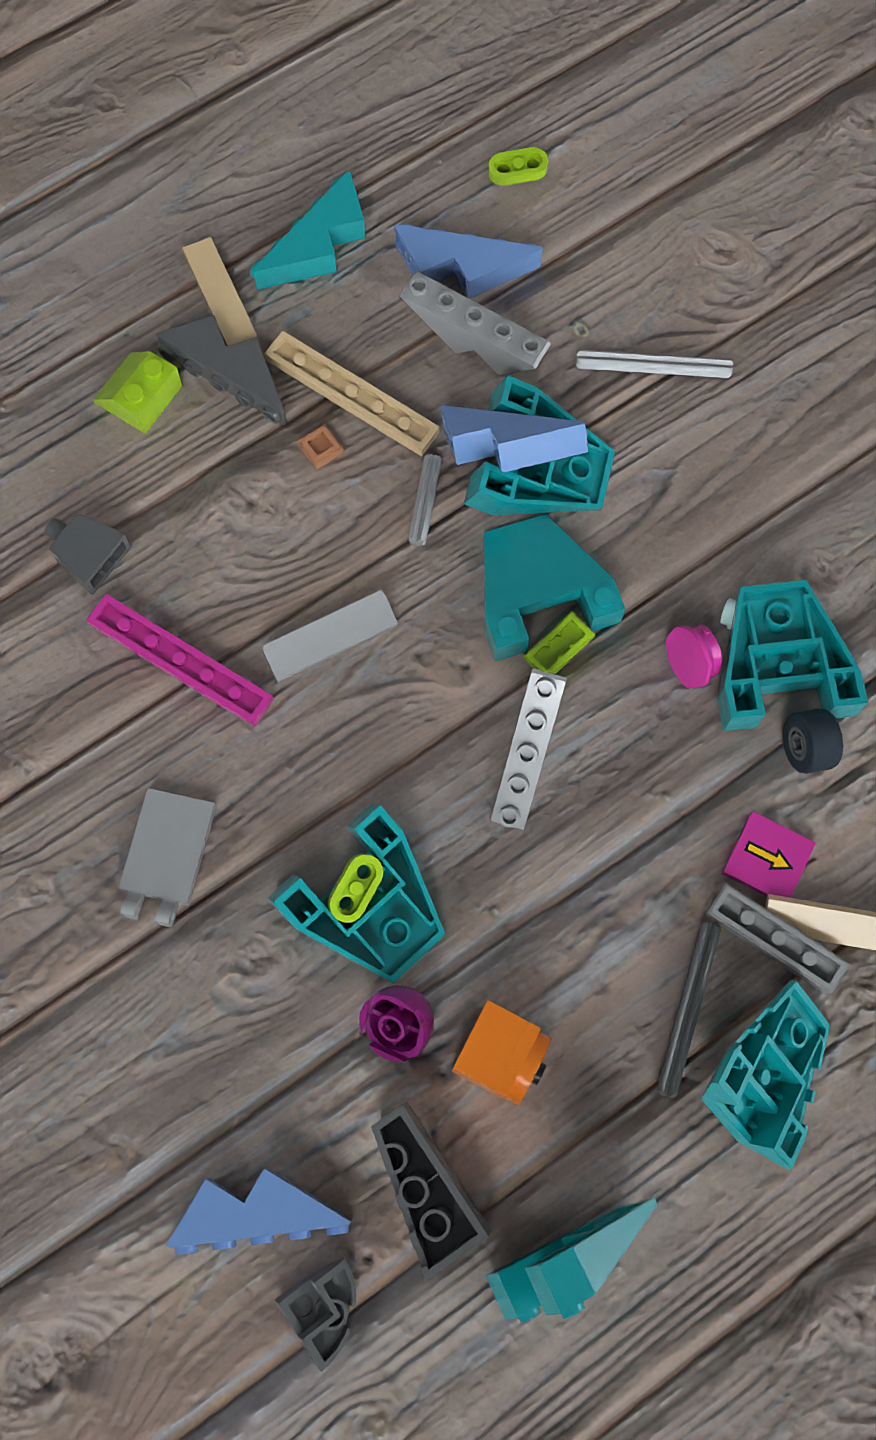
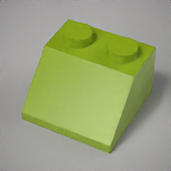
(140, 389)

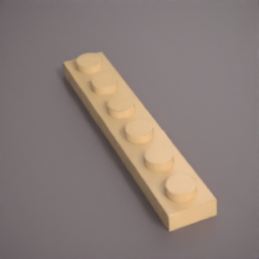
(352, 393)

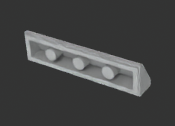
(329, 635)
(777, 939)

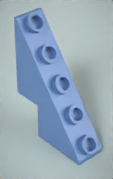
(473, 260)
(511, 437)
(269, 1210)

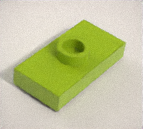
(559, 645)

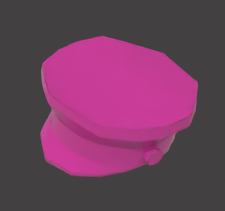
(693, 655)

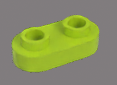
(516, 165)
(357, 889)

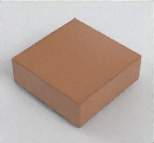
(320, 446)

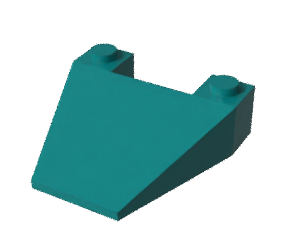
(548, 487)
(534, 569)
(782, 645)
(397, 922)
(568, 1267)

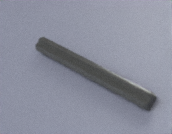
(688, 1009)

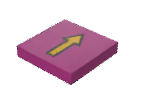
(768, 857)

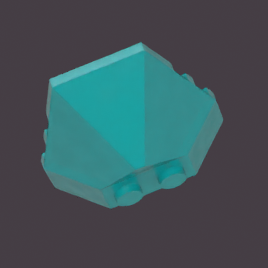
(768, 1076)

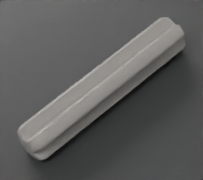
(425, 500)

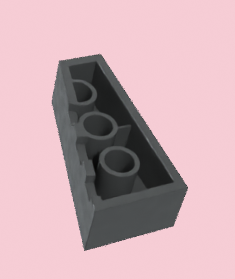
(433, 1201)

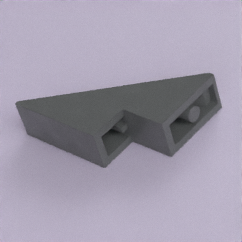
(232, 368)

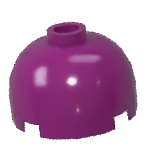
(397, 1022)

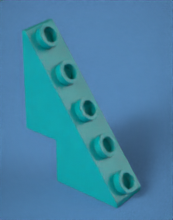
(309, 244)

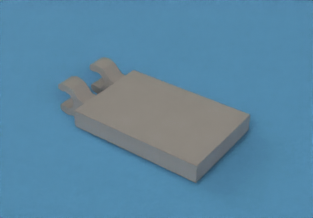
(165, 853)

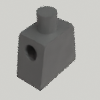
(87, 549)

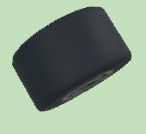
(812, 740)

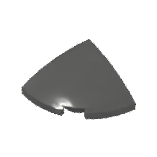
(319, 1310)

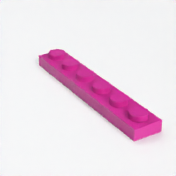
(180, 660)

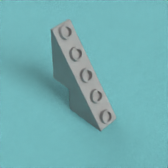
(471, 327)
(528, 749)

